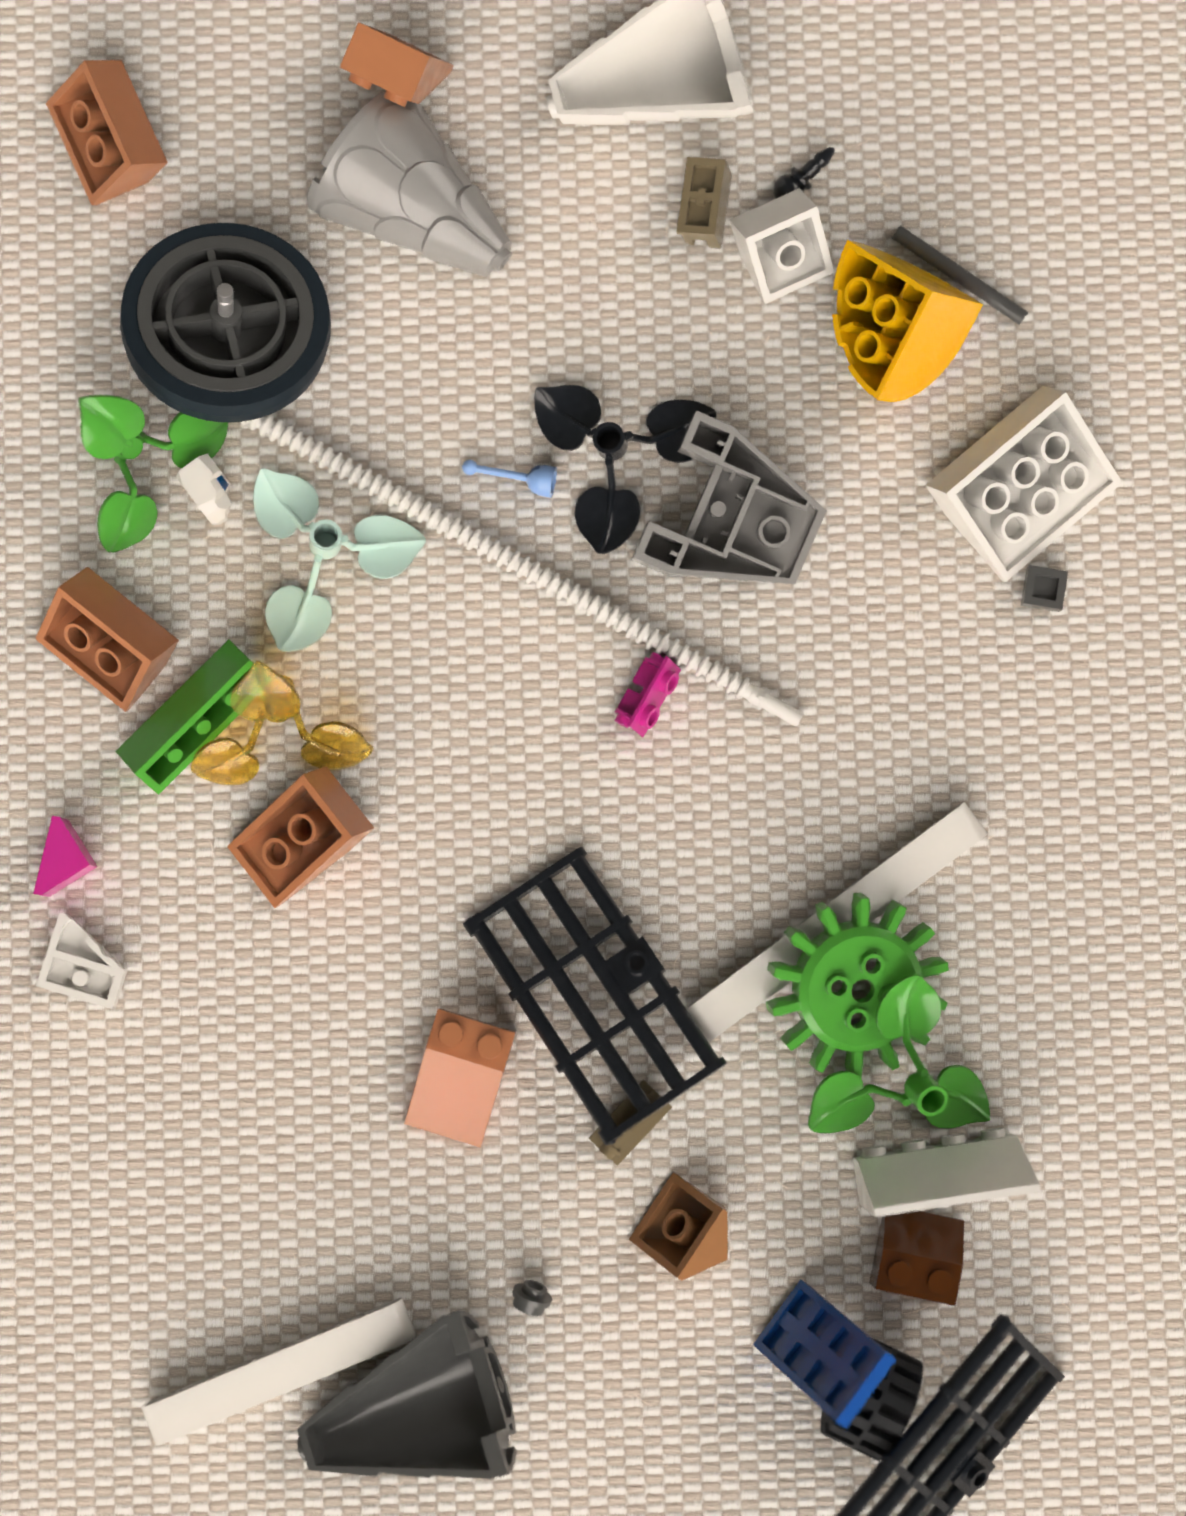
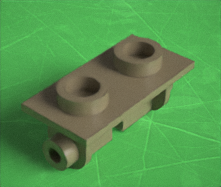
(630, 1139)

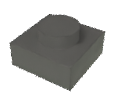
(1044, 588)

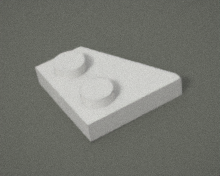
(80, 966)

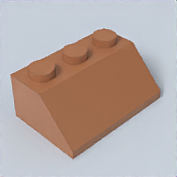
(105, 130)
(105, 638)

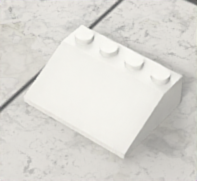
(1025, 481)
(943, 1173)

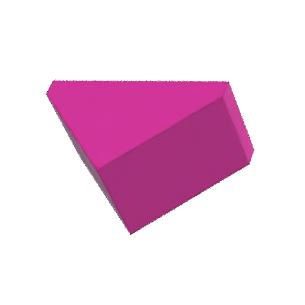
(63, 858)

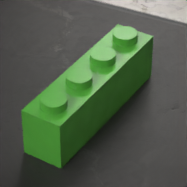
(186, 720)

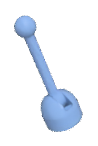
(540, 479)

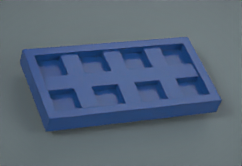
(824, 1353)

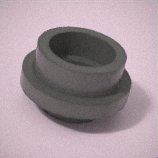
(531, 1297)

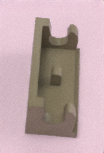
(704, 201)

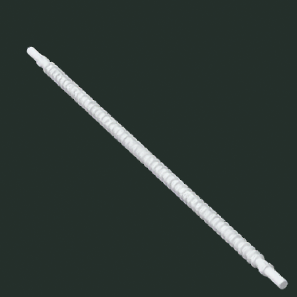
(757, 696)

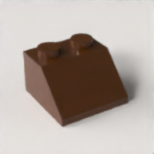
(919, 1256)

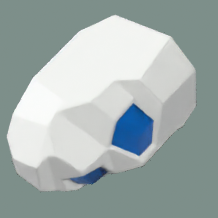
(207, 488)

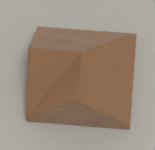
(683, 1229)

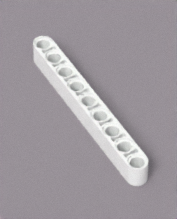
(887, 881)

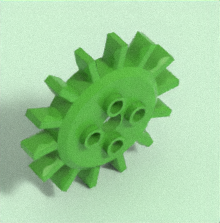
(842, 955)

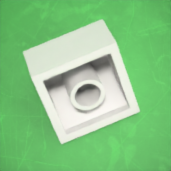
(783, 245)

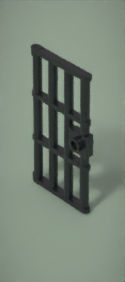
(620, 977)
(964, 1464)

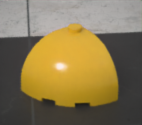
(897, 322)

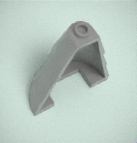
(408, 189)

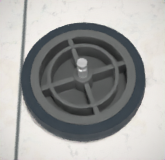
(225, 322)

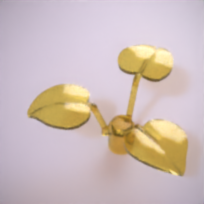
(273, 697)

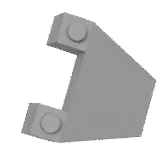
(747, 521)

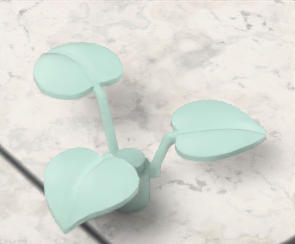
(289, 502)

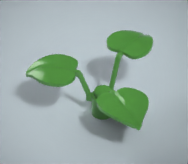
(114, 428)
(951, 1101)

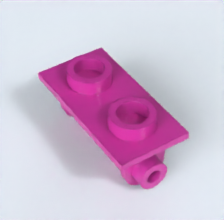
(658, 679)

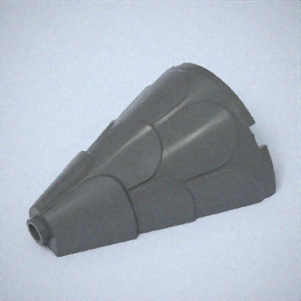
(420, 1412)

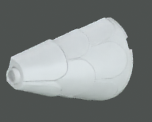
(656, 67)

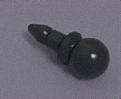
(800, 179)

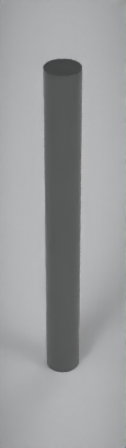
(959, 275)

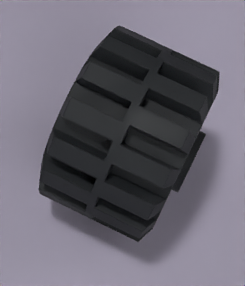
(885, 1412)

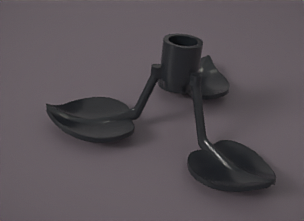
(566, 418)

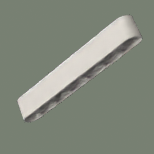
(278, 1371)

